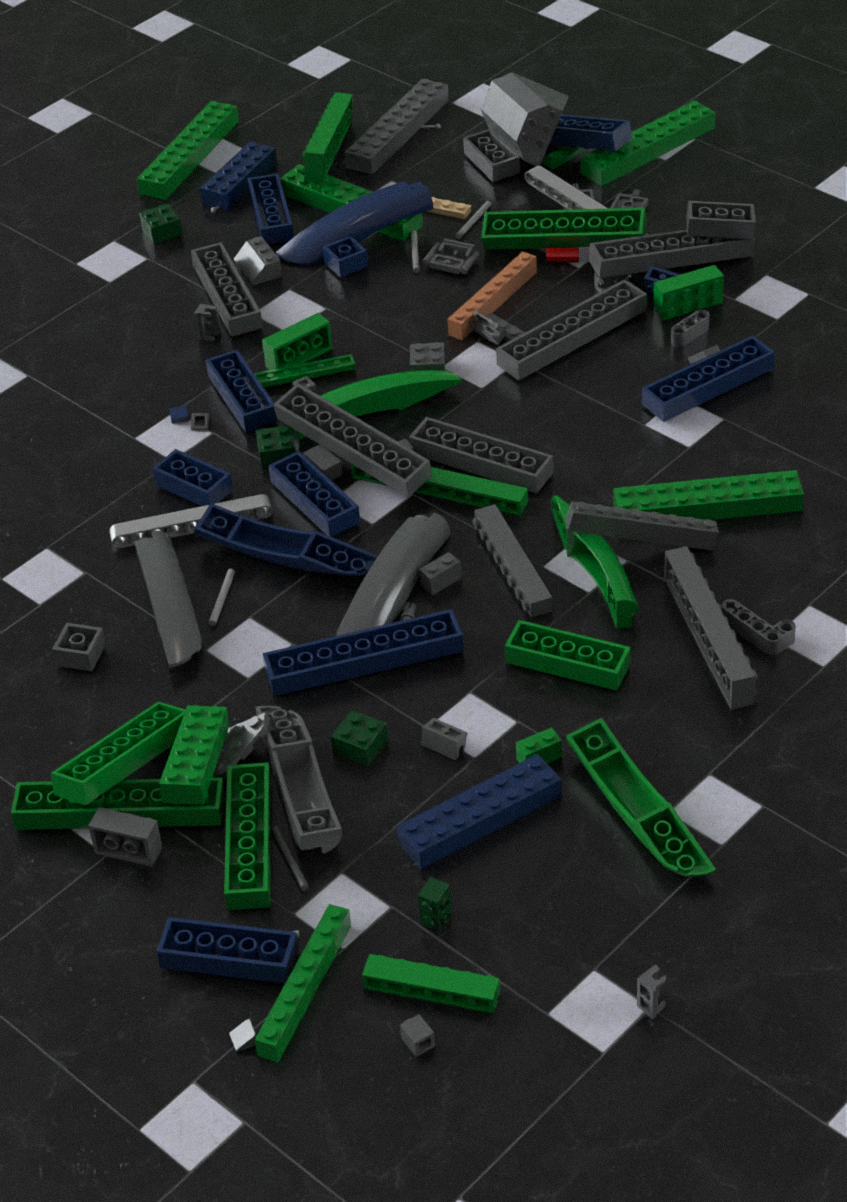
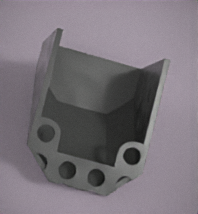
(523, 114)

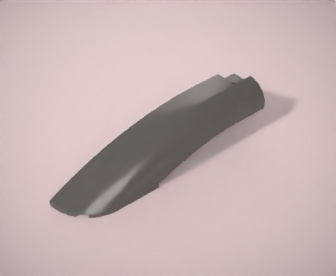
(395, 573)
(169, 598)
(299, 781)

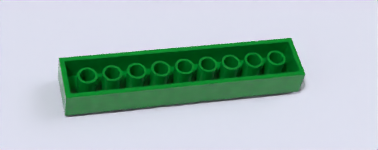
(327, 138)
(649, 143)
(187, 150)
(336, 193)
(560, 227)
(717, 496)
(39, 808)

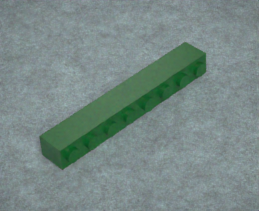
(303, 983)

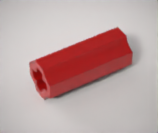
(562, 254)

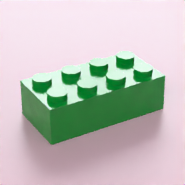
(688, 292)
(298, 343)

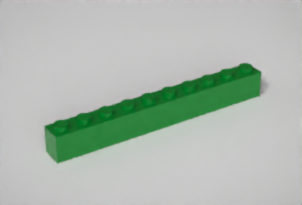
(465, 489)

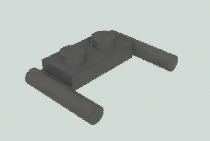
(448, 263)

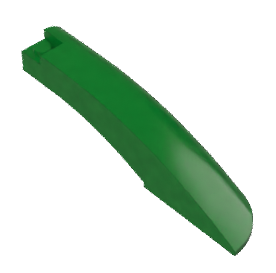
(389, 392)
(600, 563)
(638, 802)

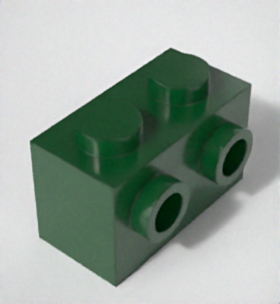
(435, 904)

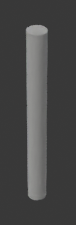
(473, 219)
(415, 256)
(222, 596)

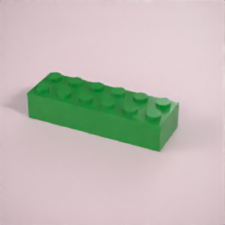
(567, 655)
(194, 755)

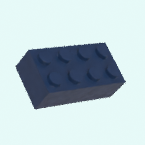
(192, 478)

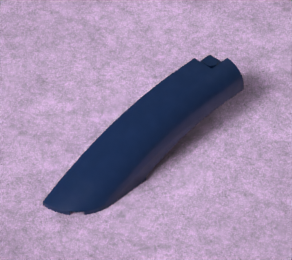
(357, 219)
(282, 545)

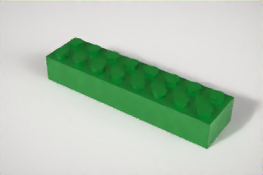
(118, 754)
(248, 837)

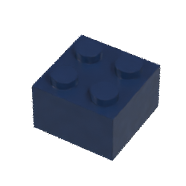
(345, 256)

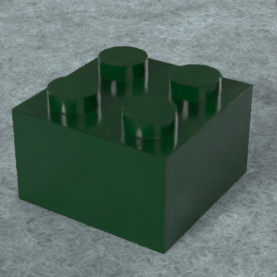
(160, 223)
(274, 444)
(359, 738)

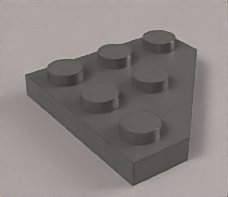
(239, 742)

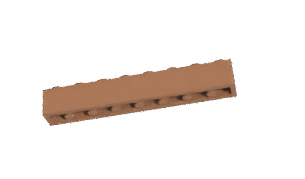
(492, 294)

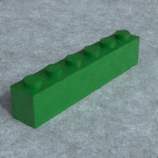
(431, 983)

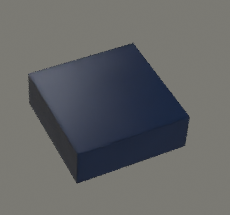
(178, 414)

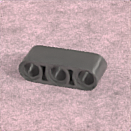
(690, 328)

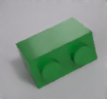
(545, 744)

